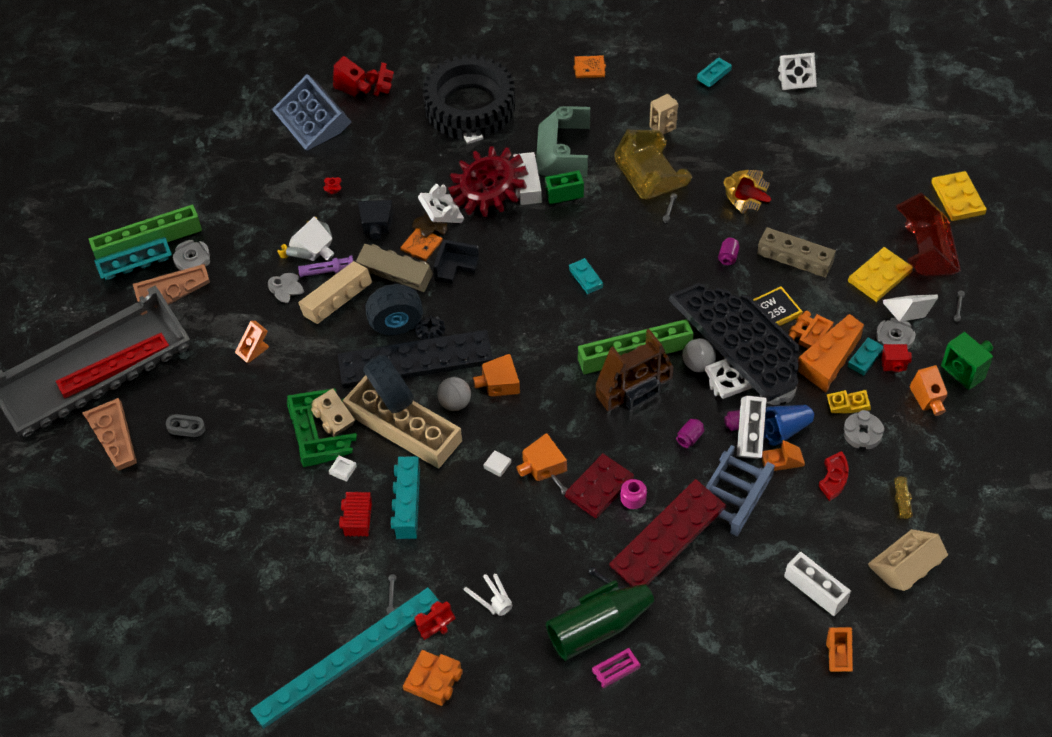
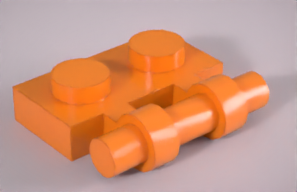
(816, 329)

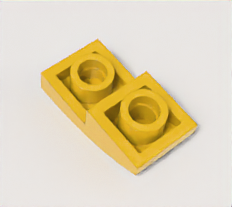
(848, 403)

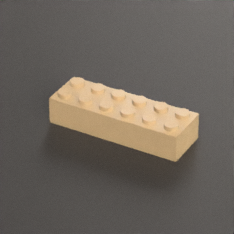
(412, 428)

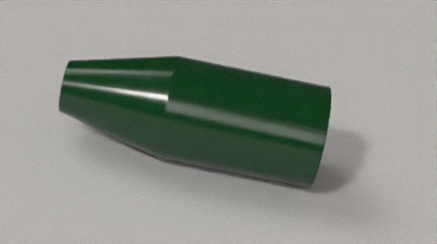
(597, 618)

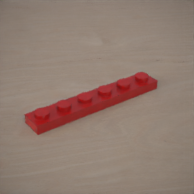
(110, 365)

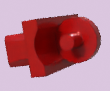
(378, 77)
(435, 620)

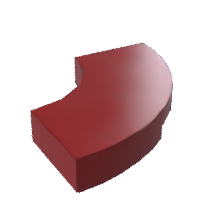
(836, 475)

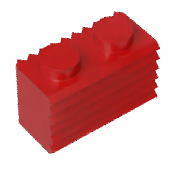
(356, 513)

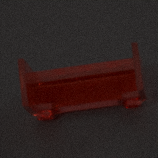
(933, 235)

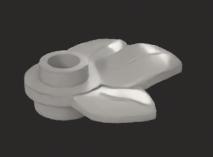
(285, 286)

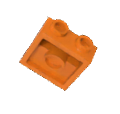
(433, 677)

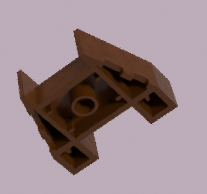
(631, 370)

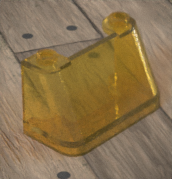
(645, 165)

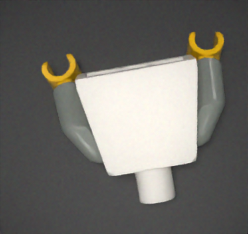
(310, 242)

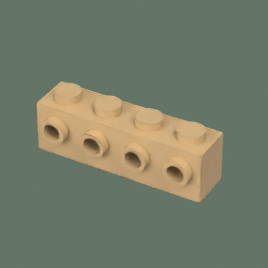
(335, 292)

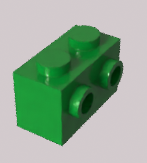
(564, 187)

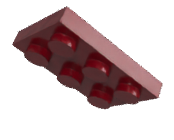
(598, 485)

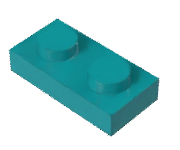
(714, 72)
(586, 276)
(865, 356)

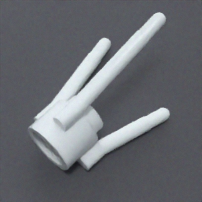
(500, 602)

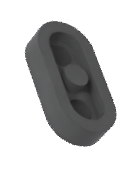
(186, 425)

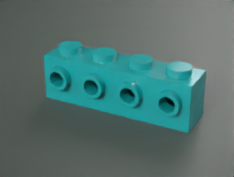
(136, 256)
(407, 498)

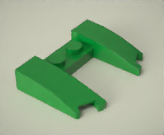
(311, 448)

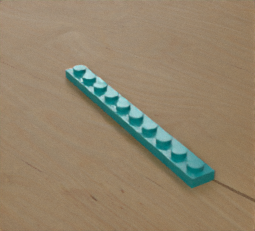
(342, 659)

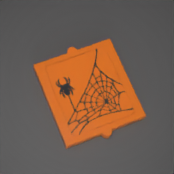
(589, 66)
(420, 246)

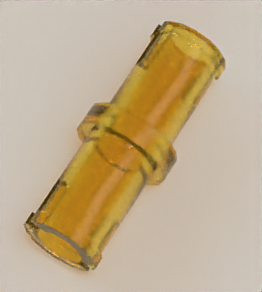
(903, 497)

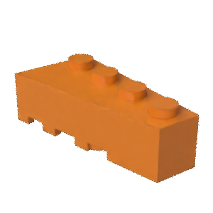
(830, 352)

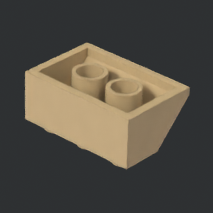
(909, 559)

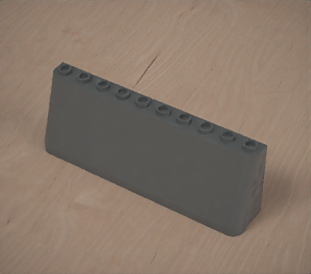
(30, 389)

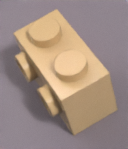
(663, 114)
(332, 413)

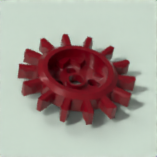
(481, 173)

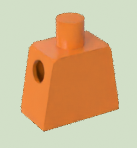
(498, 377)
(929, 390)
(542, 459)

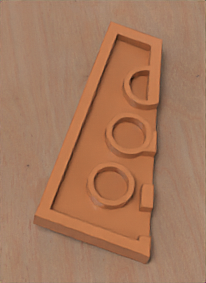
(174, 285)
(113, 433)

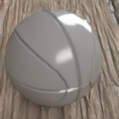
(699, 354)
(454, 393)

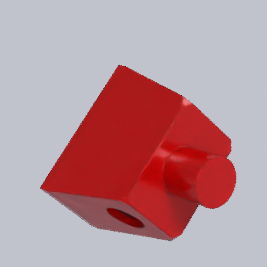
(349, 77)

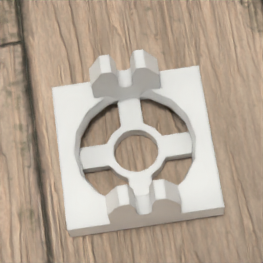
(810, 70)
(437, 194)
(714, 381)

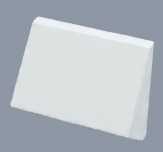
(911, 306)

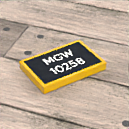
(779, 306)

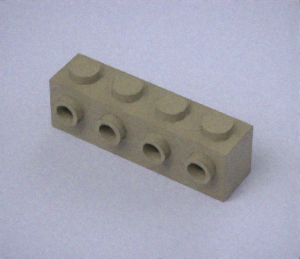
(796, 252)
(395, 267)

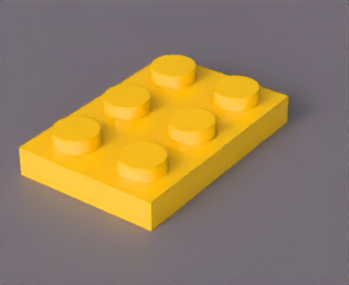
(958, 196)
(880, 274)

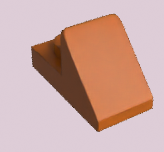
(252, 342)
(784, 458)
(840, 648)

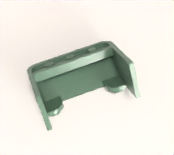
(554, 157)

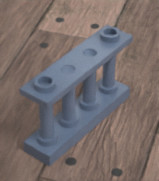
(753, 490)

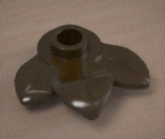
(428, 227)

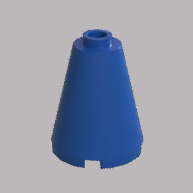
(785, 421)

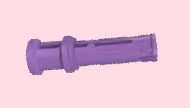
(336, 263)

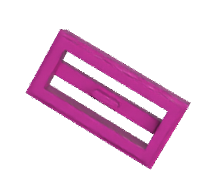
(615, 677)

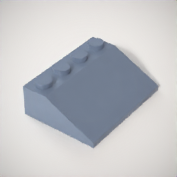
(311, 114)

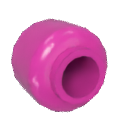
(633, 494)

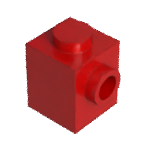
(895, 357)

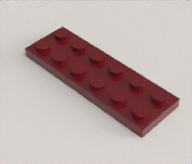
(667, 535)

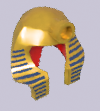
(744, 187)

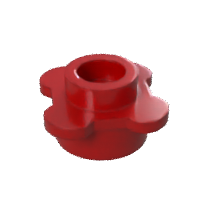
(332, 185)

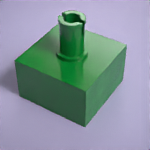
(967, 360)

